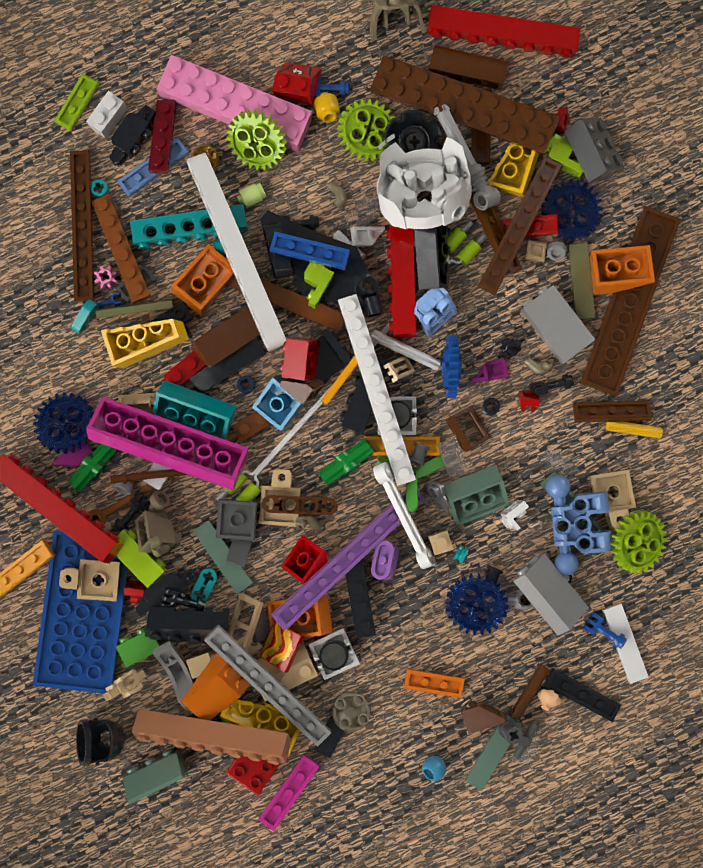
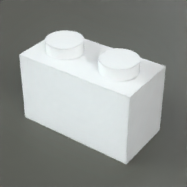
(107, 114)

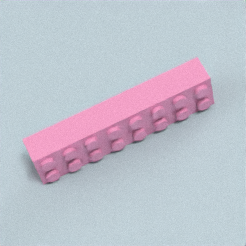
(225, 98)

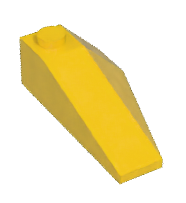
(260, 716)

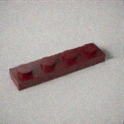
(162, 137)

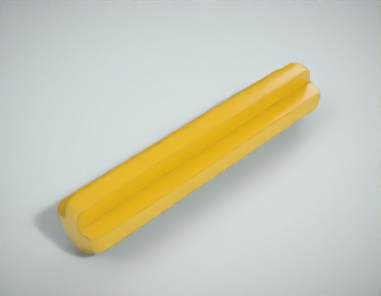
(635, 429)

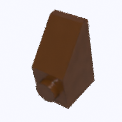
(481, 716)

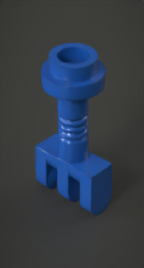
(344, 88)
(619, 641)

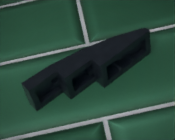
(228, 366)

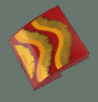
(281, 647)

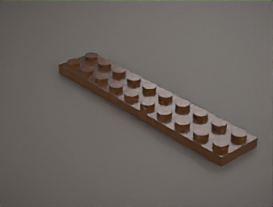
(467, 104)
(629, 308)

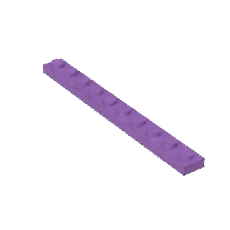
(339, 565)

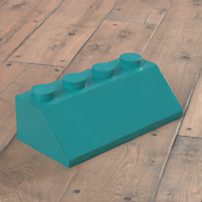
(194, 409)

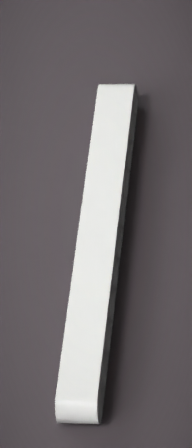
(236, 251)

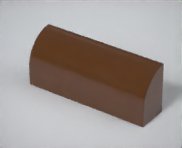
(468, 67)
(226, 338)

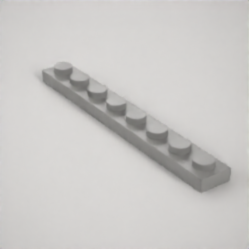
(267, 685)

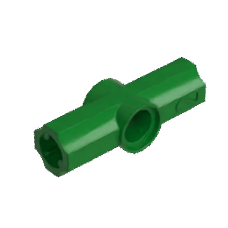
(346, 461)
(91, 467)

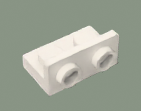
(515, 510)

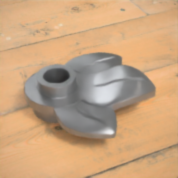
(437, 492)

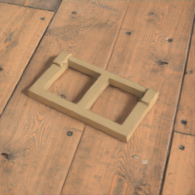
(249, 628)

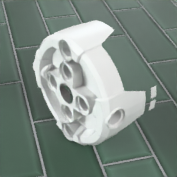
(423, 170)

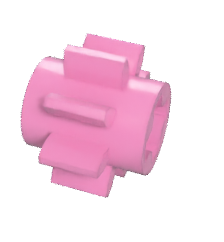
(104, 272)

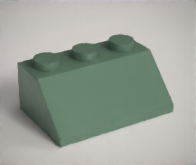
(476, 495)
(154, 775)

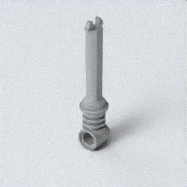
(485, 195)

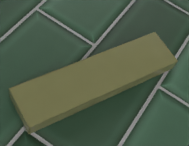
(581, 281)
(135, 308)

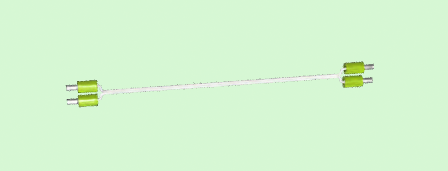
(463, 257)

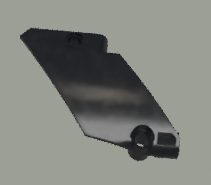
(344, 282)

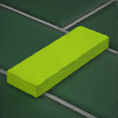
(76, 102)

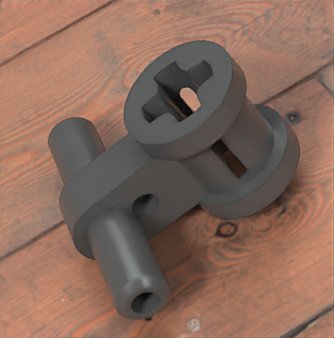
(514, 735)

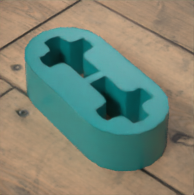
(84, 316)
(200, 582)

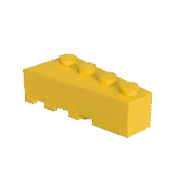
(514, 170)
(142, 341)

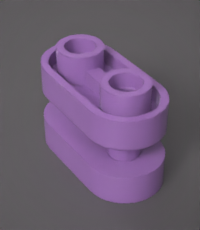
(385, 560)

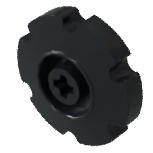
(413, 126)

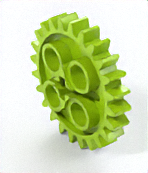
(351, 123)
(256, 139)
(638, 541)

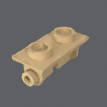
(140, 401)

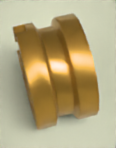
(211, 154)

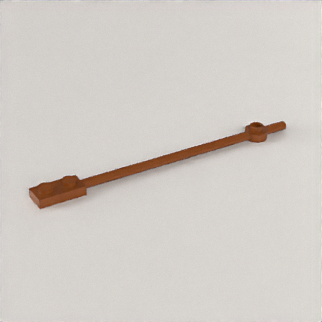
(243, 430)

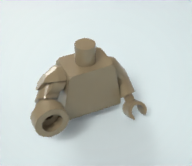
(154, 528)

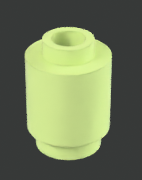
(251, 195)

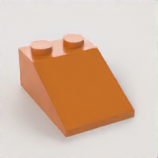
(620, 269)
(203, 280)
(313, 622)
(214, 689)

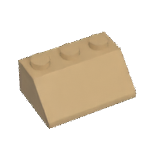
(299, 672)

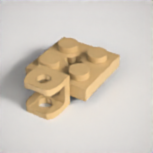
(279, 488)
(623, 499)
(83, 580)
(125, 685)

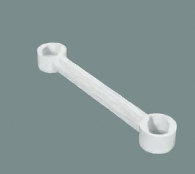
(384, 475)

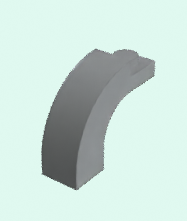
(176, 668)

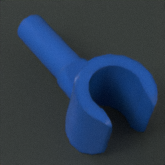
(110, 301)

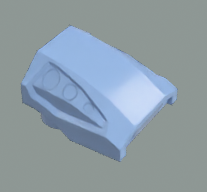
(434, 310)

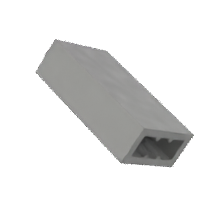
(557, 324)
(550, 593)

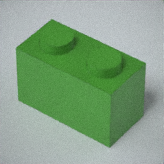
(136, 648)

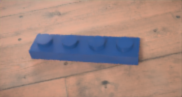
(310, 250)

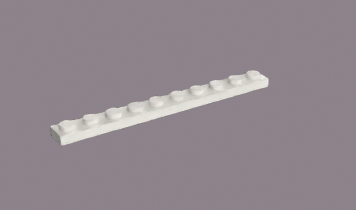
(376, 389)

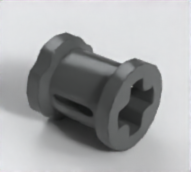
(419, 453)

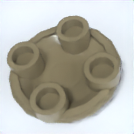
(351, 712)

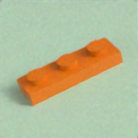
(434, 683)

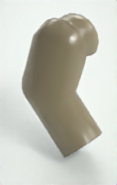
(340, 194)
(539, 367)
(303, 520)

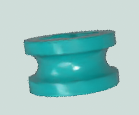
(105, 190)
(460, 553)

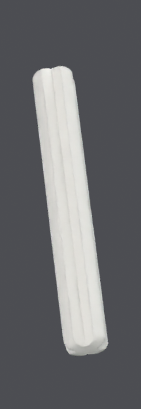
(405, 350)

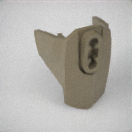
(384, 8)

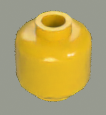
(326, 107)

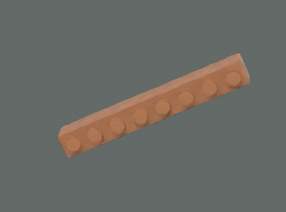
(212, 736)

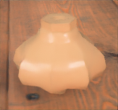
(548, 699)

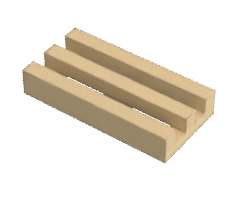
(393, 371)

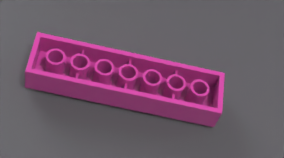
(167, 443)

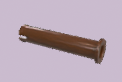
(529, 691)

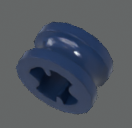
(251, 382)

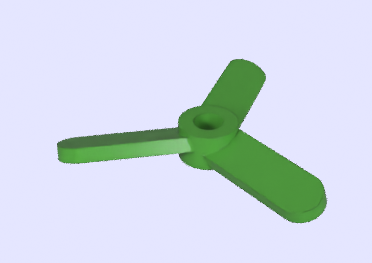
(419, 472)

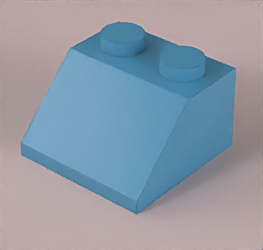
(277, 404)

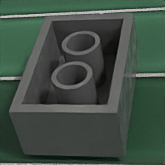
(594, 149)

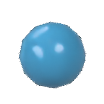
(434, 768)

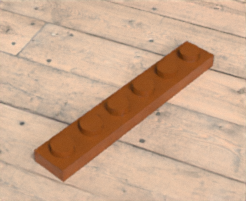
(121, 249)

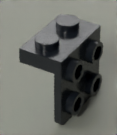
(331, 355)

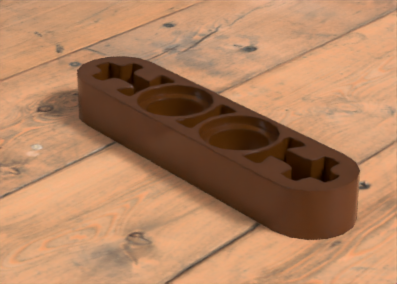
(299, 507)

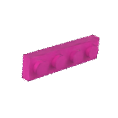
(288, 792)

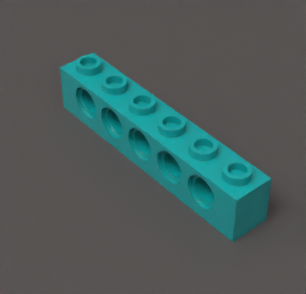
(141, 227)

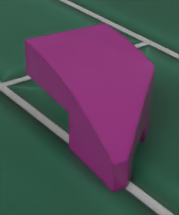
(492, 371)
(73, 459)

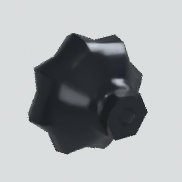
(510, 348)

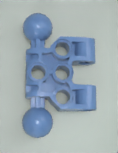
(599, 540)

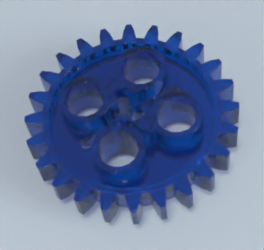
(588, 210)
(65, 406)
(482, 589)

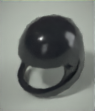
(89, 744)

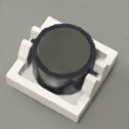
(405, 413)
(333, 653)

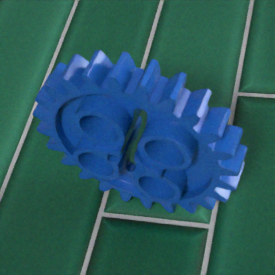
(451, 366)

